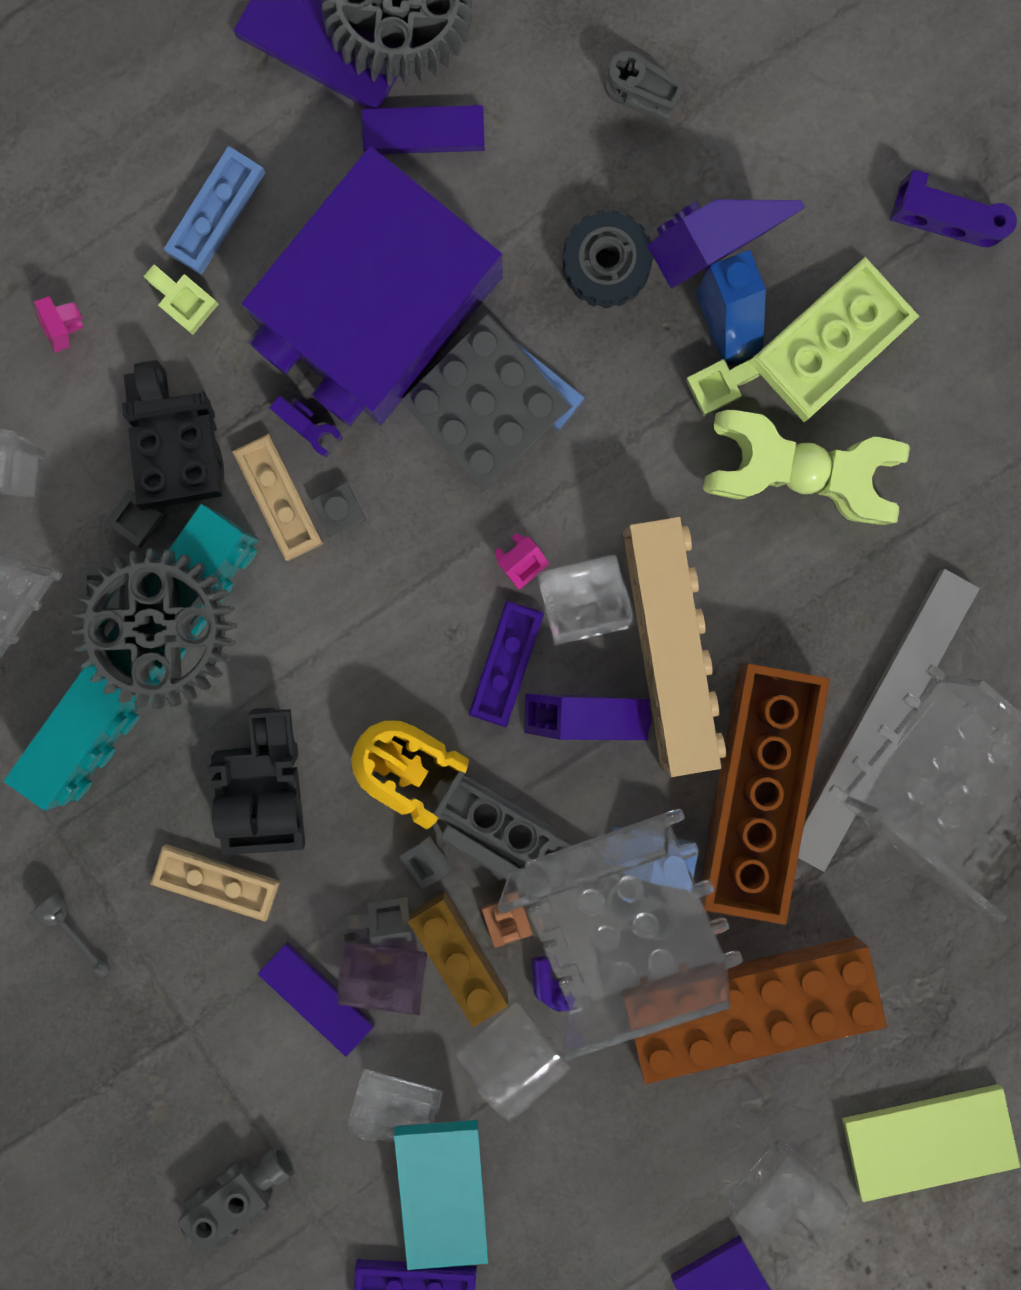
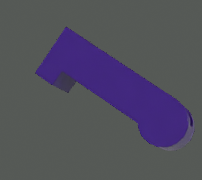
(951, 214)

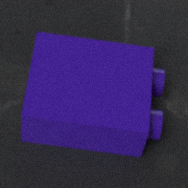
(371, 290)

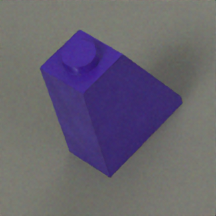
(587, 717)

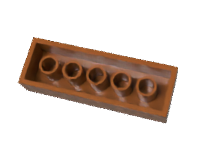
(763, 792)
(773, 1009)

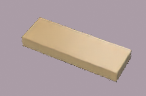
(277, 497)
(215, 882)

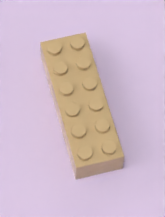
(672, 647)

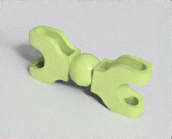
(806, 467)

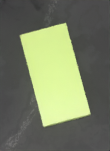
(834, 339)
(931, 1142)

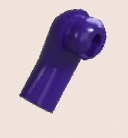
(545, 986)

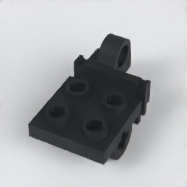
(170, 441)
(255, 792)

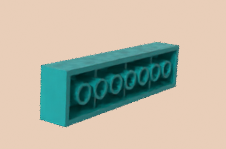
(87, 720)

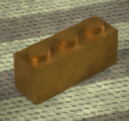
(459, 959)

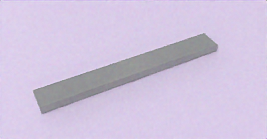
(920, 646)

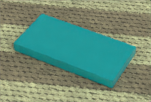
(441, 1194)

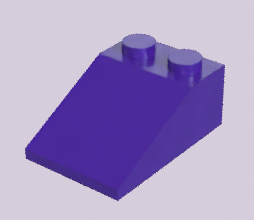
(711, 233)

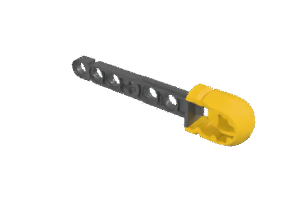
(455, 798)

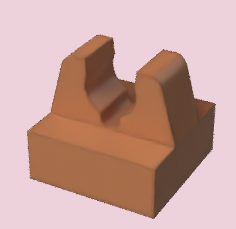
(506, 926)

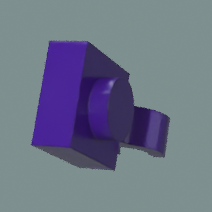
(298, 417)

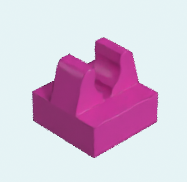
(58, 322)
(522, 561)

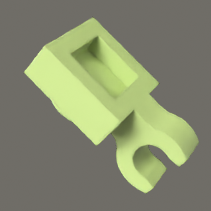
(182, 300)
(718, 385)

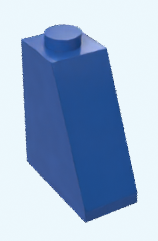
(734, 306)

